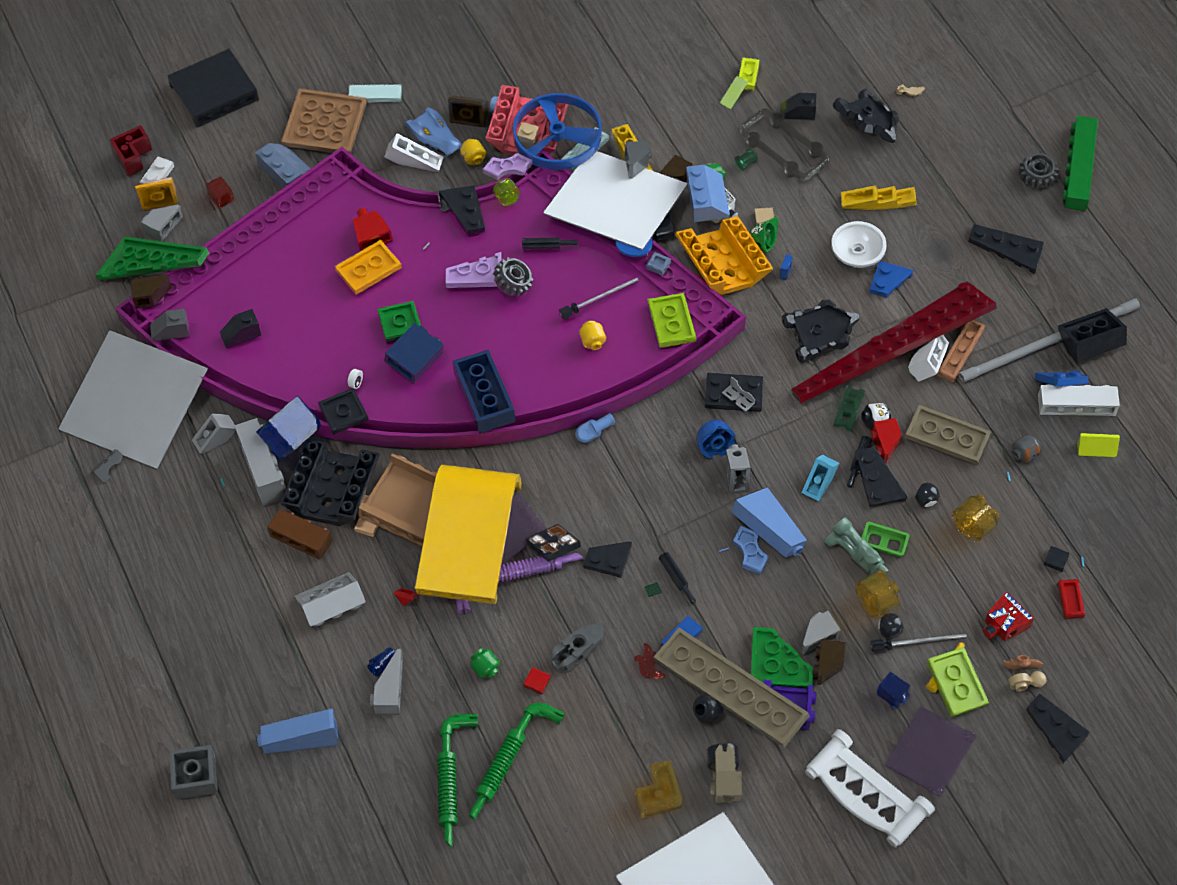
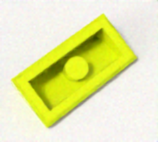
(1098, 445)

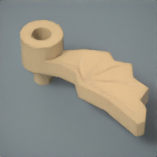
(913, 91)

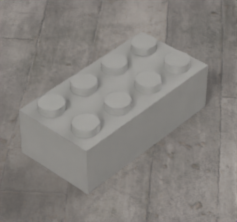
(261, 463)

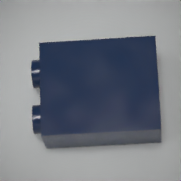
(414, 352)

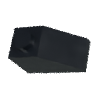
(799, 107)
(240, 328)

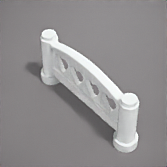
(907, 813)

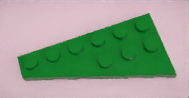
(147, 256)

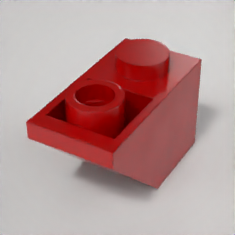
(886, 436)

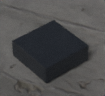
(1056, 558)

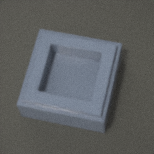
(658, 263)

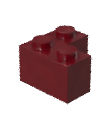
(128, 148)

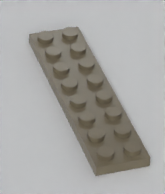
(732, 687)

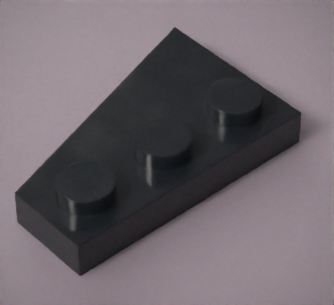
(466, 208)
(877, 478)

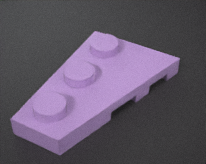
(473, 274)

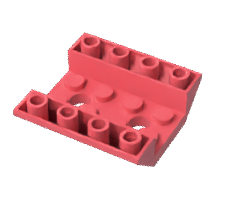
(501, 126)

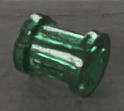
(740, 161)

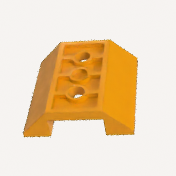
(733, 255)

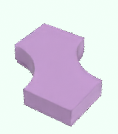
(516, 164)

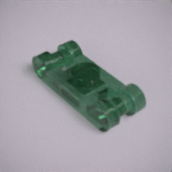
(849, 407)

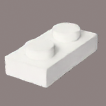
(158, 170)

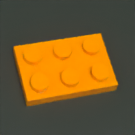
(368, 267)

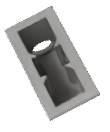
(737, 460)

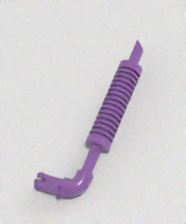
(525, 568)

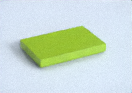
(671, 320)
(957, 682)

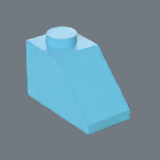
(820, 477)

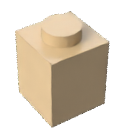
(528, 135)

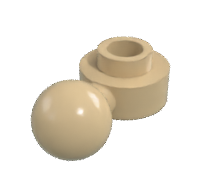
(1022, 680)

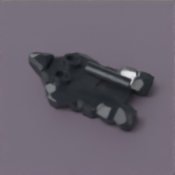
(870, 115)
(820, 328)

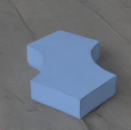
(754, 558)

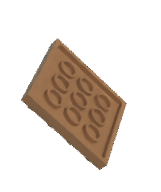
(324, 121)

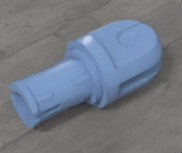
(592, 428)

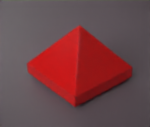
(405, 595)

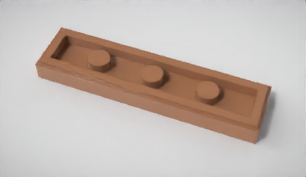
(961, 350)

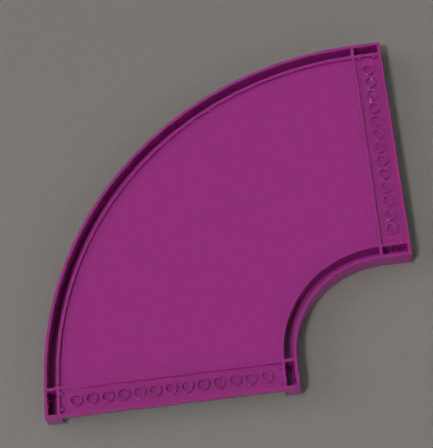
(319, 331)

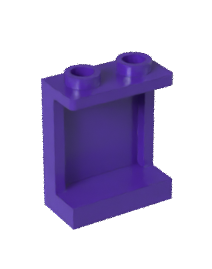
(802, 697)

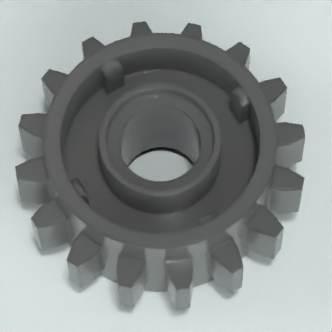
(1038, 170)
(513, 276)

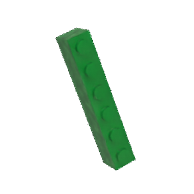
(1081, 163)

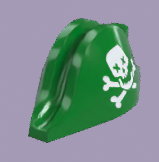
(765, 234)

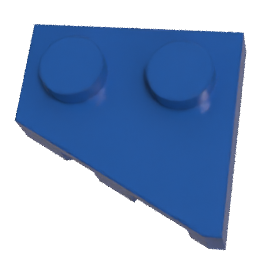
(888, 278)
(1062, 379)

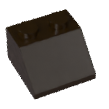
(468, 111)

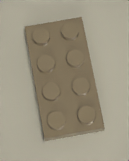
(948, 434)

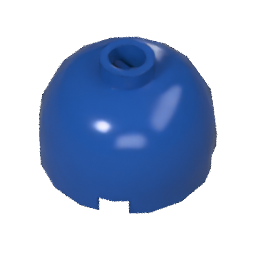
(715, 438)

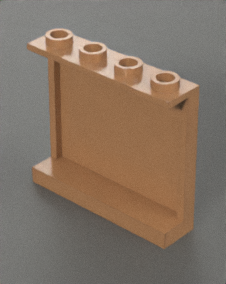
(401, 500)

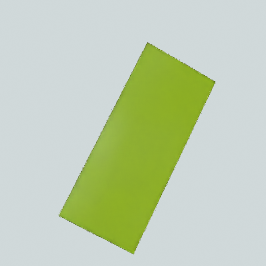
(733, 92)

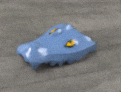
(433, 130)

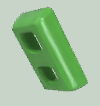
(886, 535)

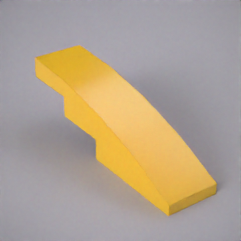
(876, 199)

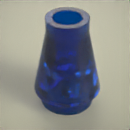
(380, 662)

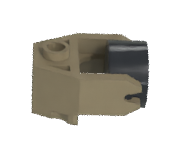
(726, 782)

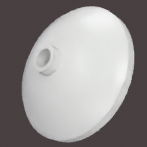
(862, 238)

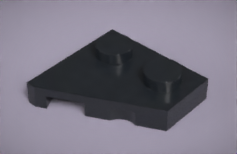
(608, 558)

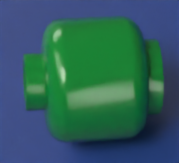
(485, 663)

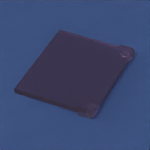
(930, 751)

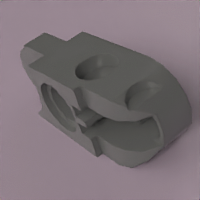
(587, 636)

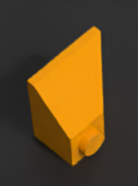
(157, 194)

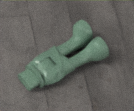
(863, 554)

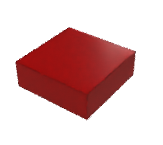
(537, 680)

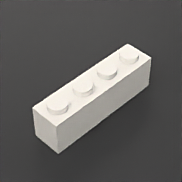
(1078, 400)

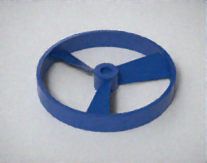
(559, 131)

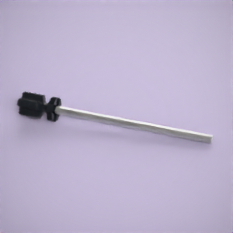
(566, 311)
(878, 645)

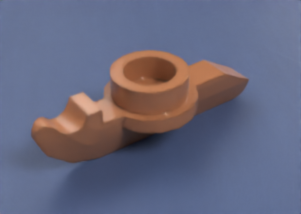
(1023, 663)

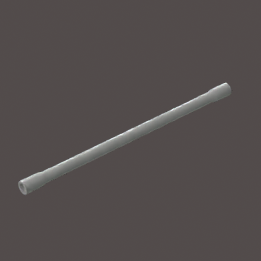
(974, 372)

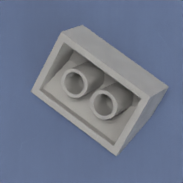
(330, 599)

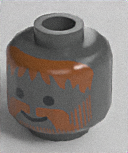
(1026, 448)

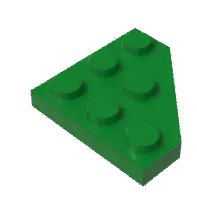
(778, 661)

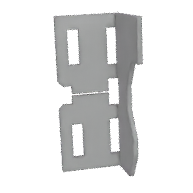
(735, 395)

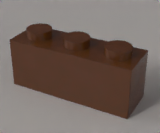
(300, 534)

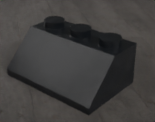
(1093, 334)

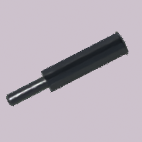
(543, 243)
(864, 443)
(676, 575)

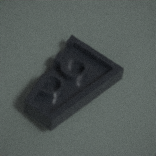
(1059, 728)

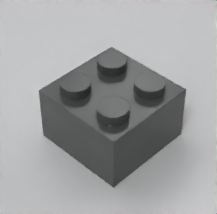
(193, 772)

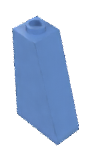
(770, 521)
(300, 733)

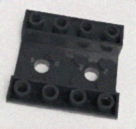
(317, 483)

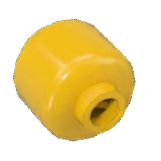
(473, 152)
(592, 335)

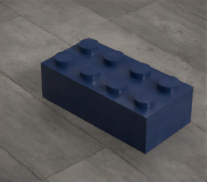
(483, 391)

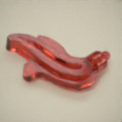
(647, 662)

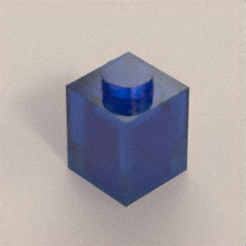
(893, 690)

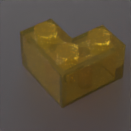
(662, 795)

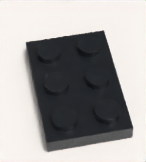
(718, 382)

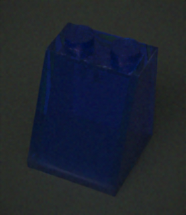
(289, 428)

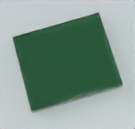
(653, 589)

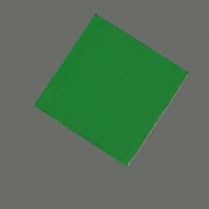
(397, 319)

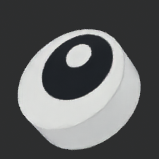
(355, 378)

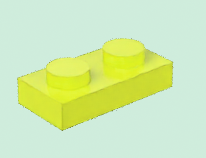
(749, 72)

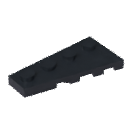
(1013, 247)

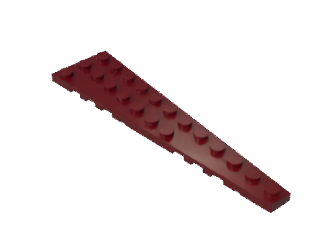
(932, 321)

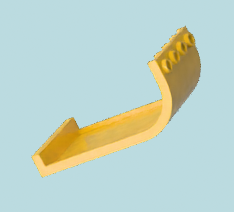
(466, 533)

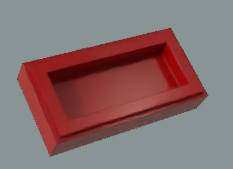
(1071, 599)

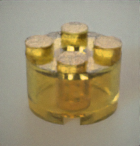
(975, 517)
(877, 593)

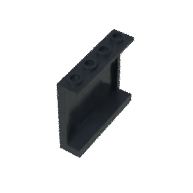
(213, 87)

